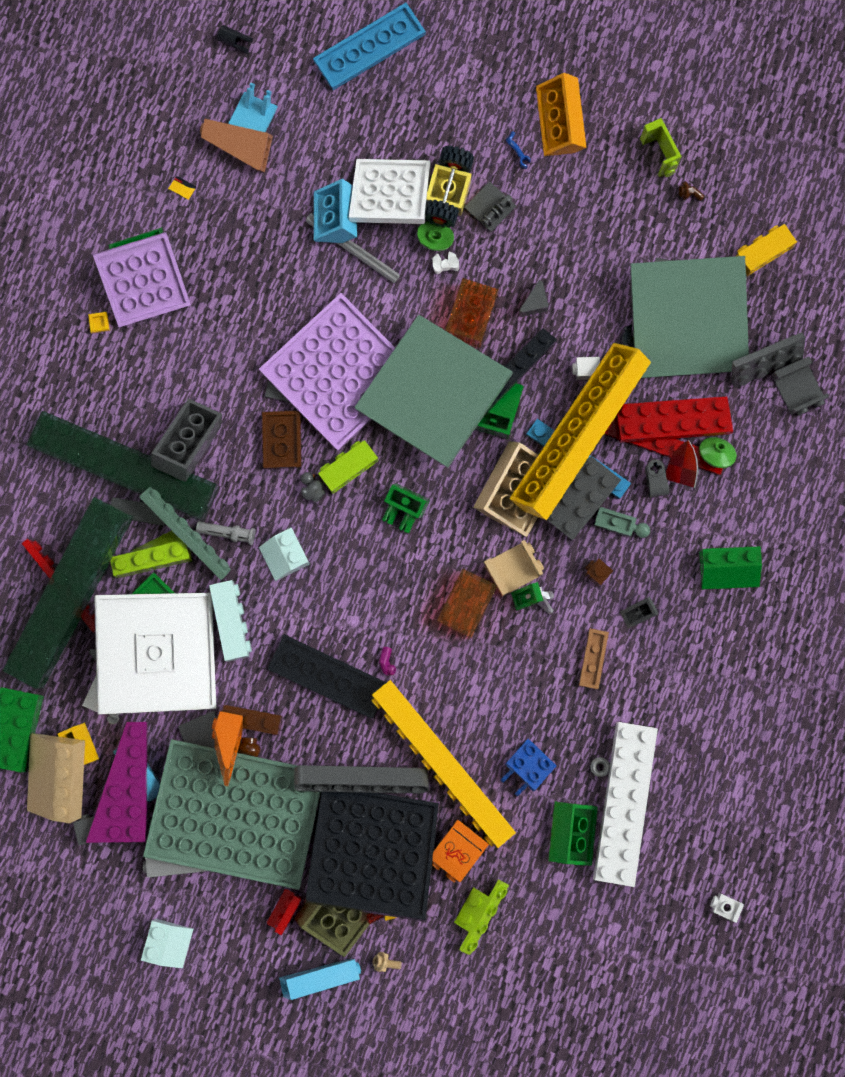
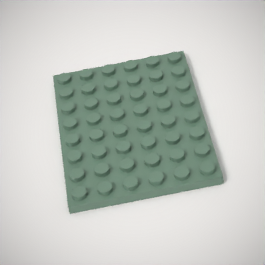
(243, 830)

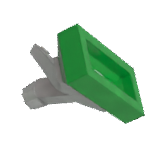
(532, 595)

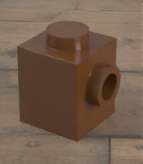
(598, 572)

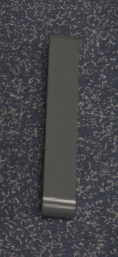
(360, 779)

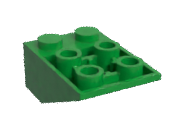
(501, 416)

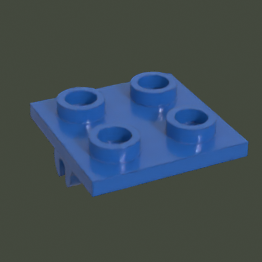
(530, 766)

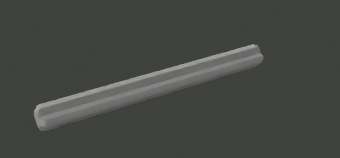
(364, 256)

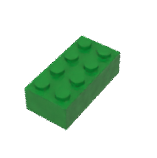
(17, 721)

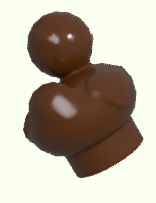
(249, 747)

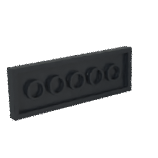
(326, 675)

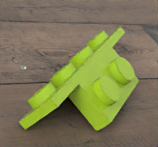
(477, 914)

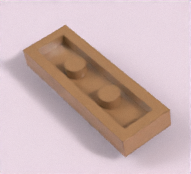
(593, 658)

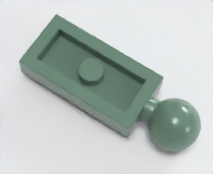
(620, 523)

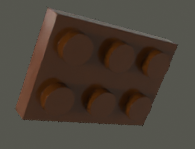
(281, 439)

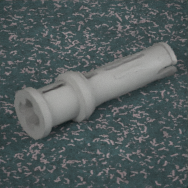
(234, 533)

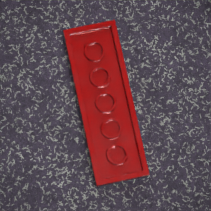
(674, 419)

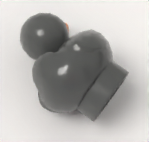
(314, 490)

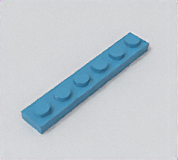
(541, 434)

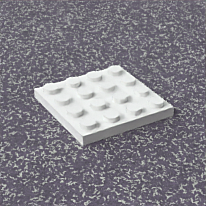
(390, 191)

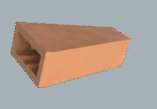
(243, 143)

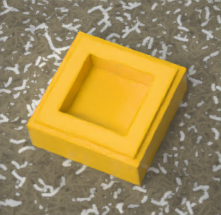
(99, 322)

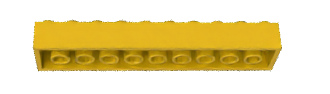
(580, 430)

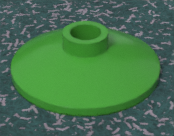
(435, 237)
(717, 452)

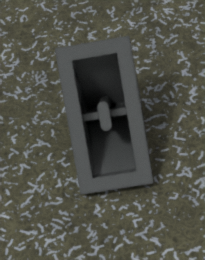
(535, 302)
(639, 612)

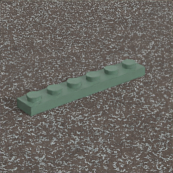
(185, 533)

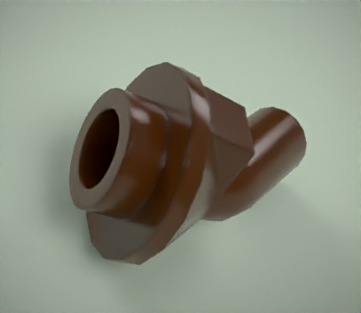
(686, 190)

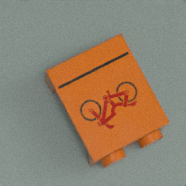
(458, 851)

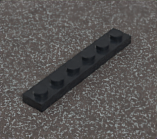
(526, 359)

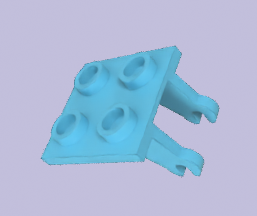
(253, 112)

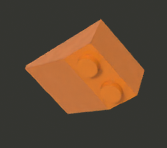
(227, 735)

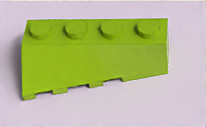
(156, 554)

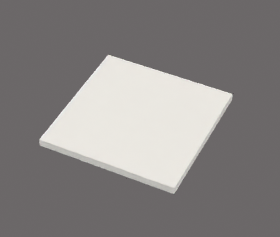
(154, 652)

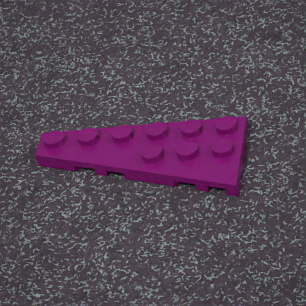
(123, 803)

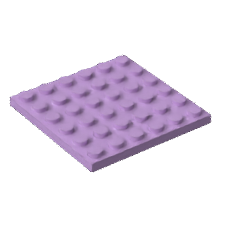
(330, 368)

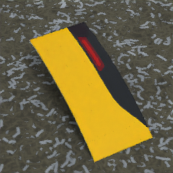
(182, 187)

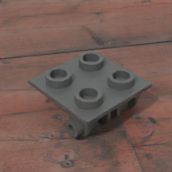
(490, 206)

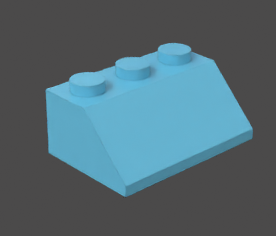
(332, 213)

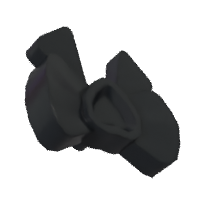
(626, 337)

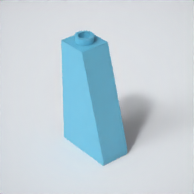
(319, 978)

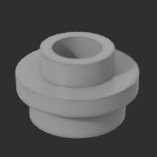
(606, 769)

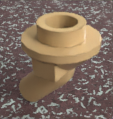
(381, 962)

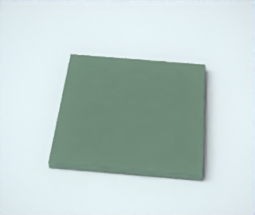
(690, 314)
(433, 390)

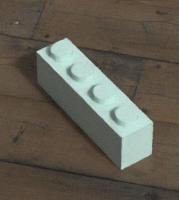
(229, 620)

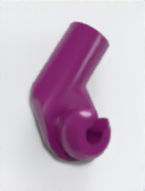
(384, 662)

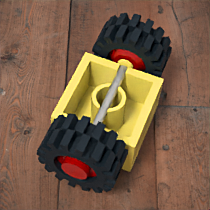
(449, 186)

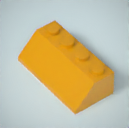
(561, 115)

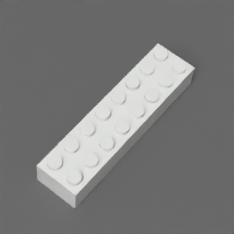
(625, 804)

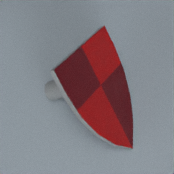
(683, 465)

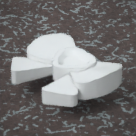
(445, 265)

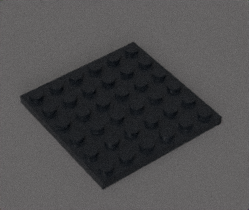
(373, 854)

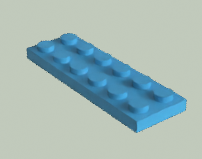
(369, 46)

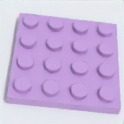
(142, 279)

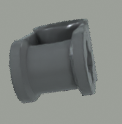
(657, 482)

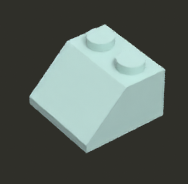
(284, 554)
(167, 944)

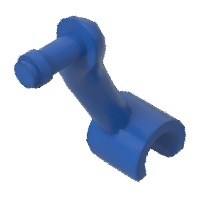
(516, 148)

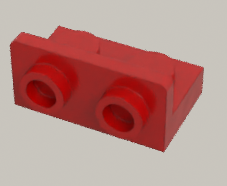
(284, 911)

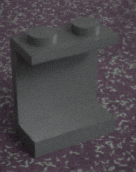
(799, 387)

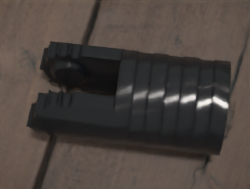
(231, 37)

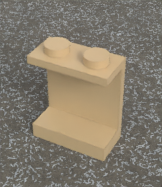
(514, 568)

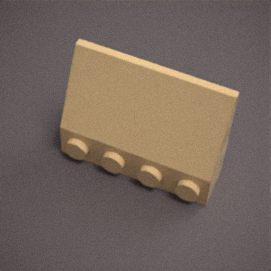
(502, 483)
(55, 777)

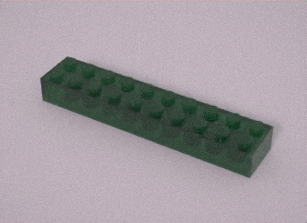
(119, 464)
(68, 593)

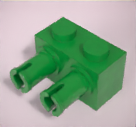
(406, 500)

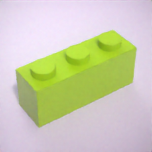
(348, 466)

